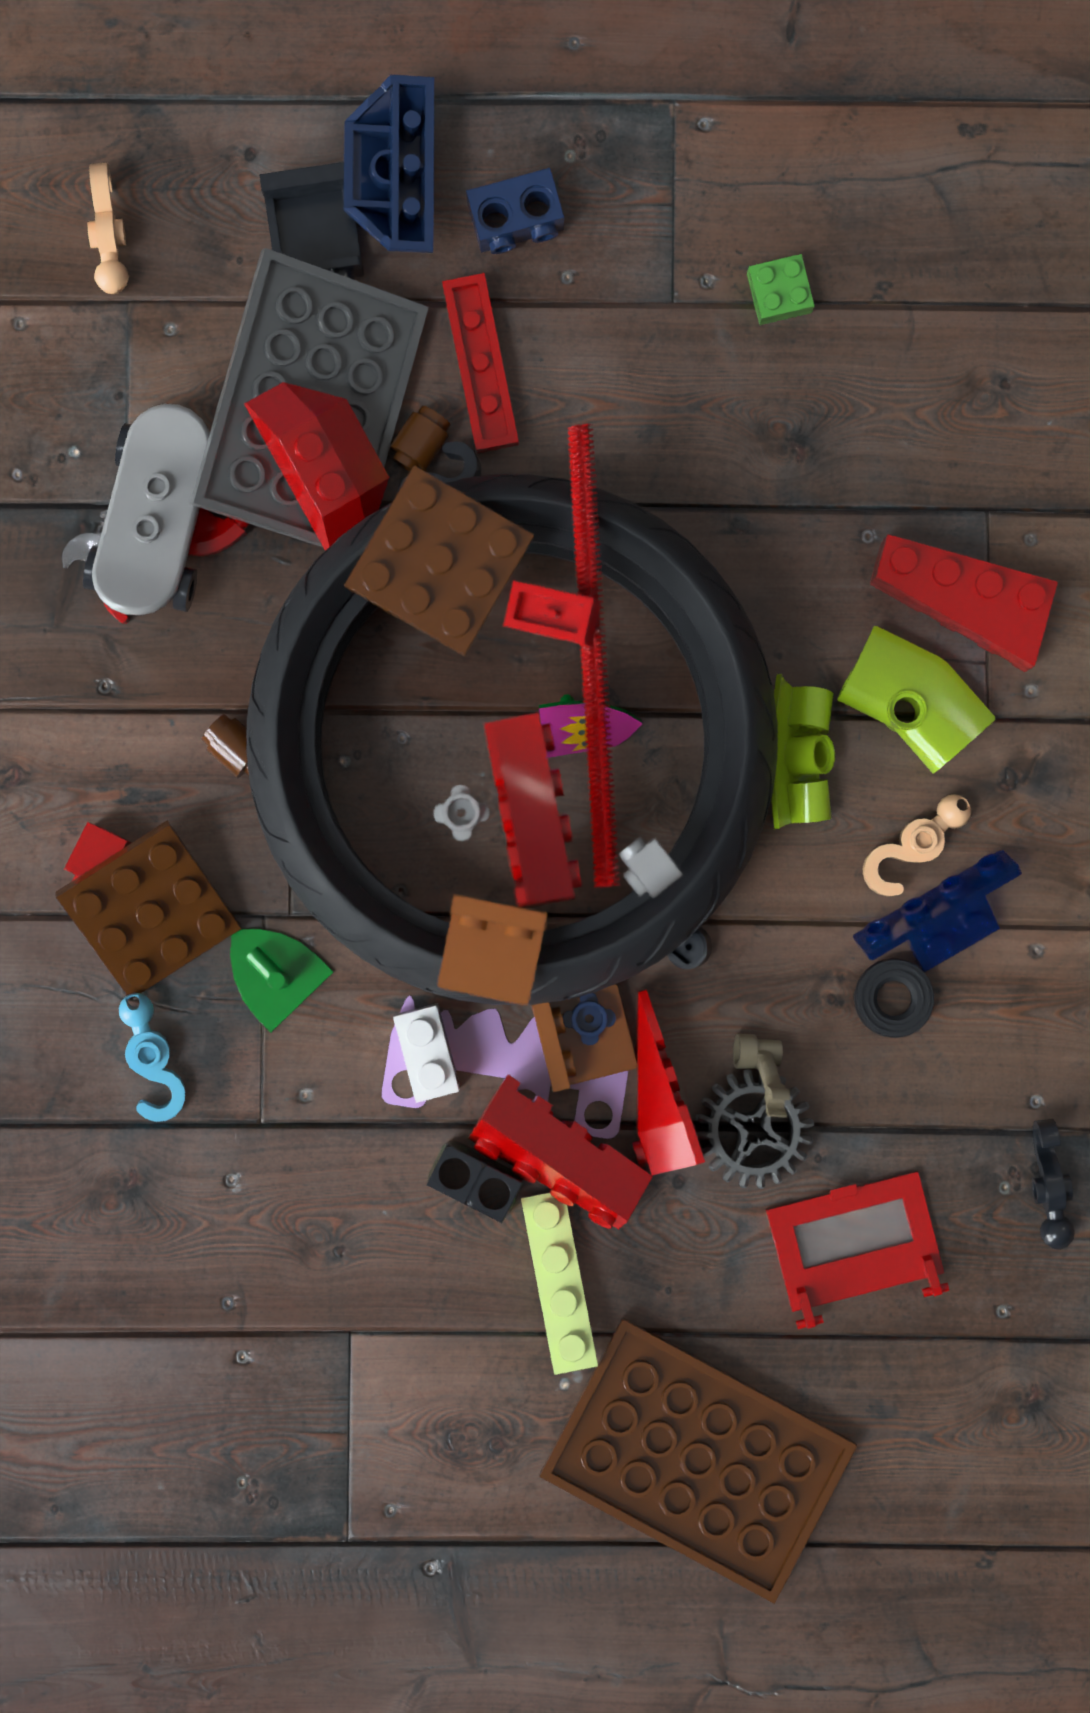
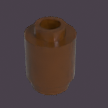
(420, 439)
(228, 744)

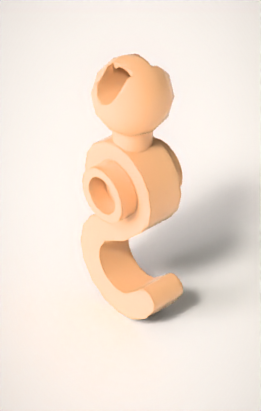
(106, 232)
(918, 843)

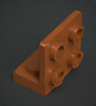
(491, 950)
(570, 1059)

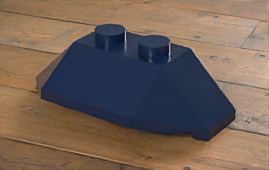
(393, 164)

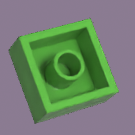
(780, 289)

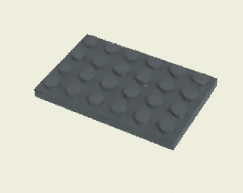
(317, 335)

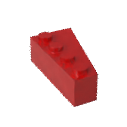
(978, 599)
(559, 1156)

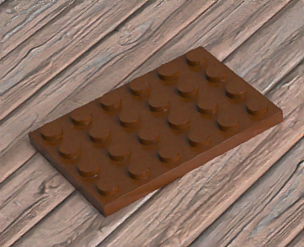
(698, 1460)

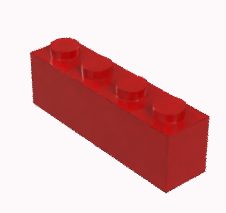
(530, 810)

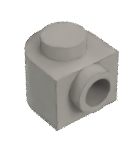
(648, 867)

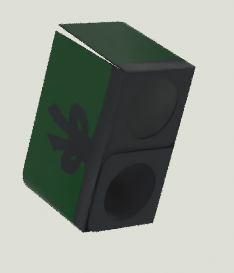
(477, 1177)

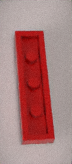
(480, 363)

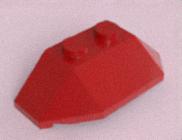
(321, 456)

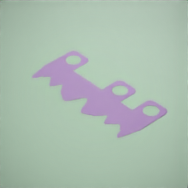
(483, 1049)

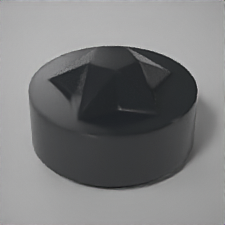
(693, 951)

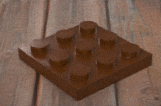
(439, 561)
(148, 910)

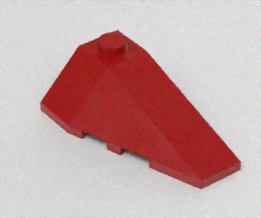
(662, 1118)

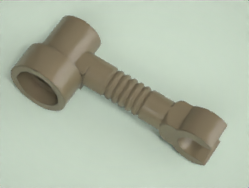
(764, 1056)

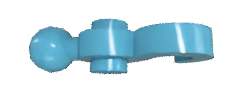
(148, 1055)

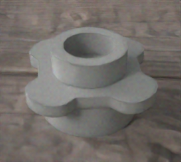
(461, 799)

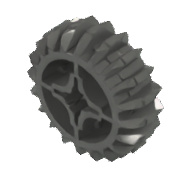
(743, 1146)

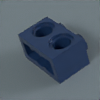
(511, 199)

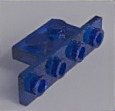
(944, 917)

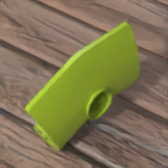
(944, 705)
(802, 754)

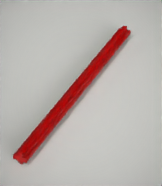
(592, 659)

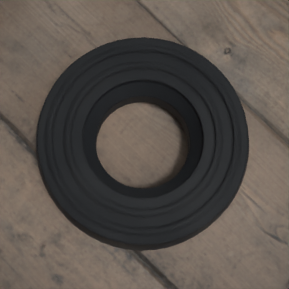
(921, 998)

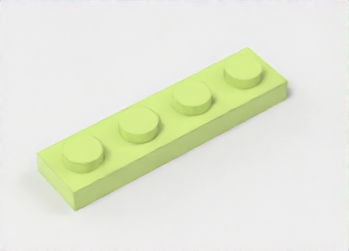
(559, 1284)

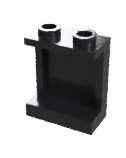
(310, 220)

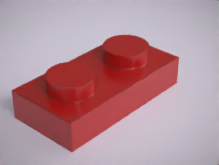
(552, 613)

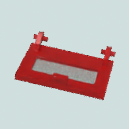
(855, 1243)

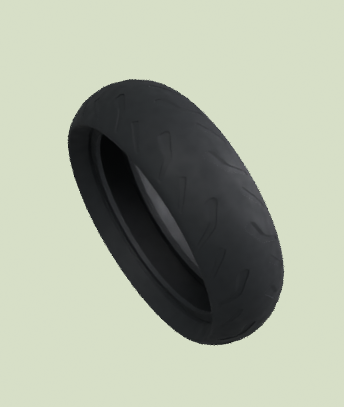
(728, 808)

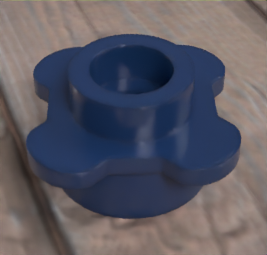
(589, 1031)

